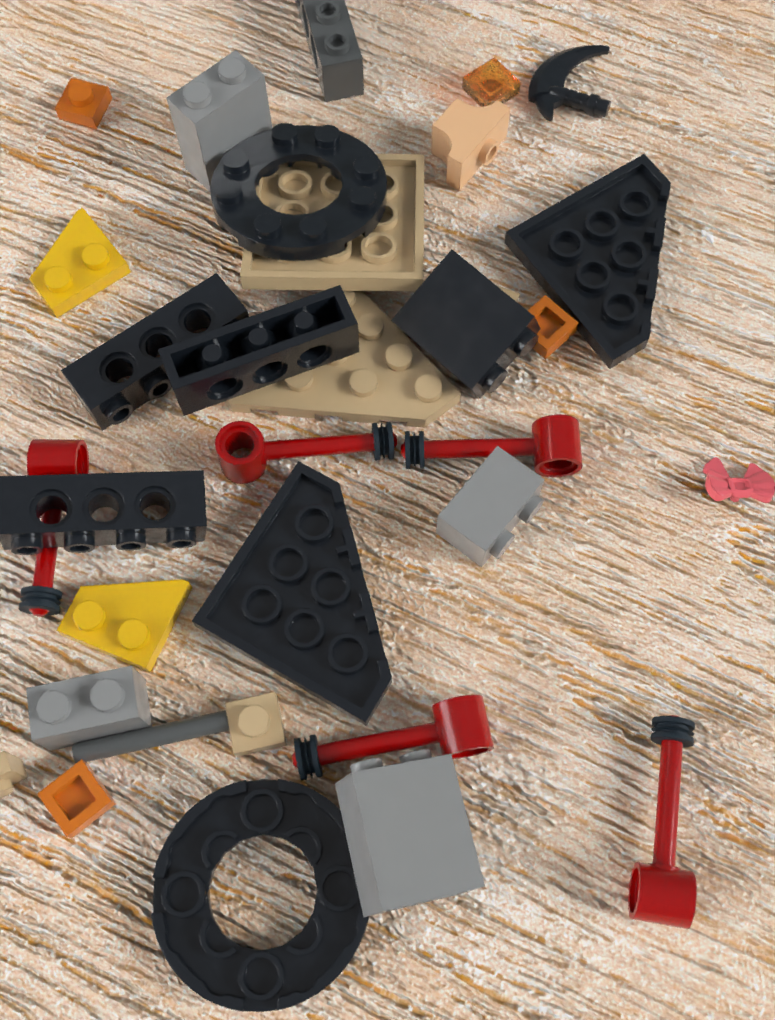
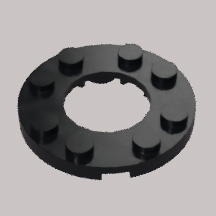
(301, 235)
(183, 912)

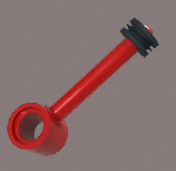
(553, 447)
(50, 458)
(251, 467)
(458, 727)
(659, 889)

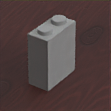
(218, 113)
(407, 832)

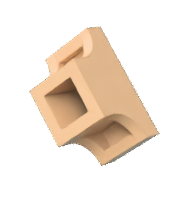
(468, 138)

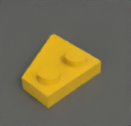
(77, 265)
(126, 618)

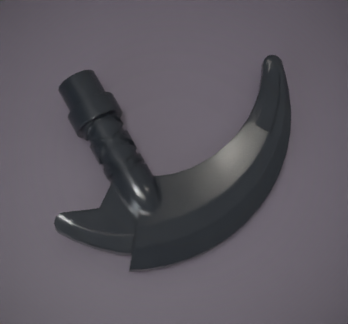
(548, 82)

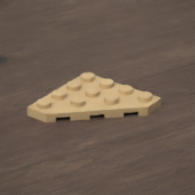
(381, 382)

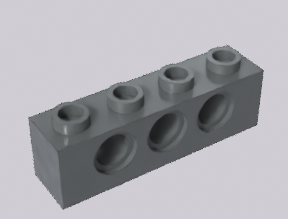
(333, 48)

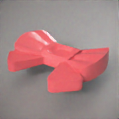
(755, 484)

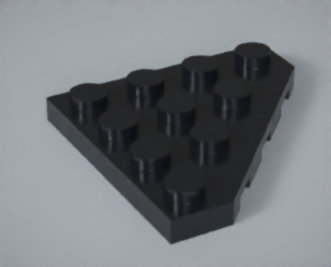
(602, 256)
(302, 599)

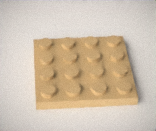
(383, 261)

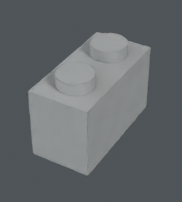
(490, 506)
(88, 707)

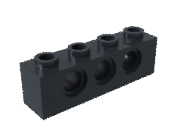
(136, 348)
(261, 350)
(79, 495)

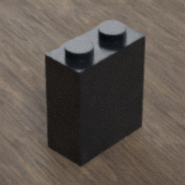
(468, 324)

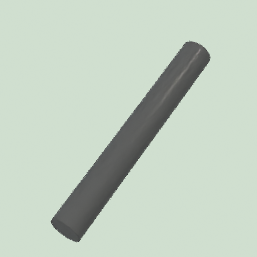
(150, 737)

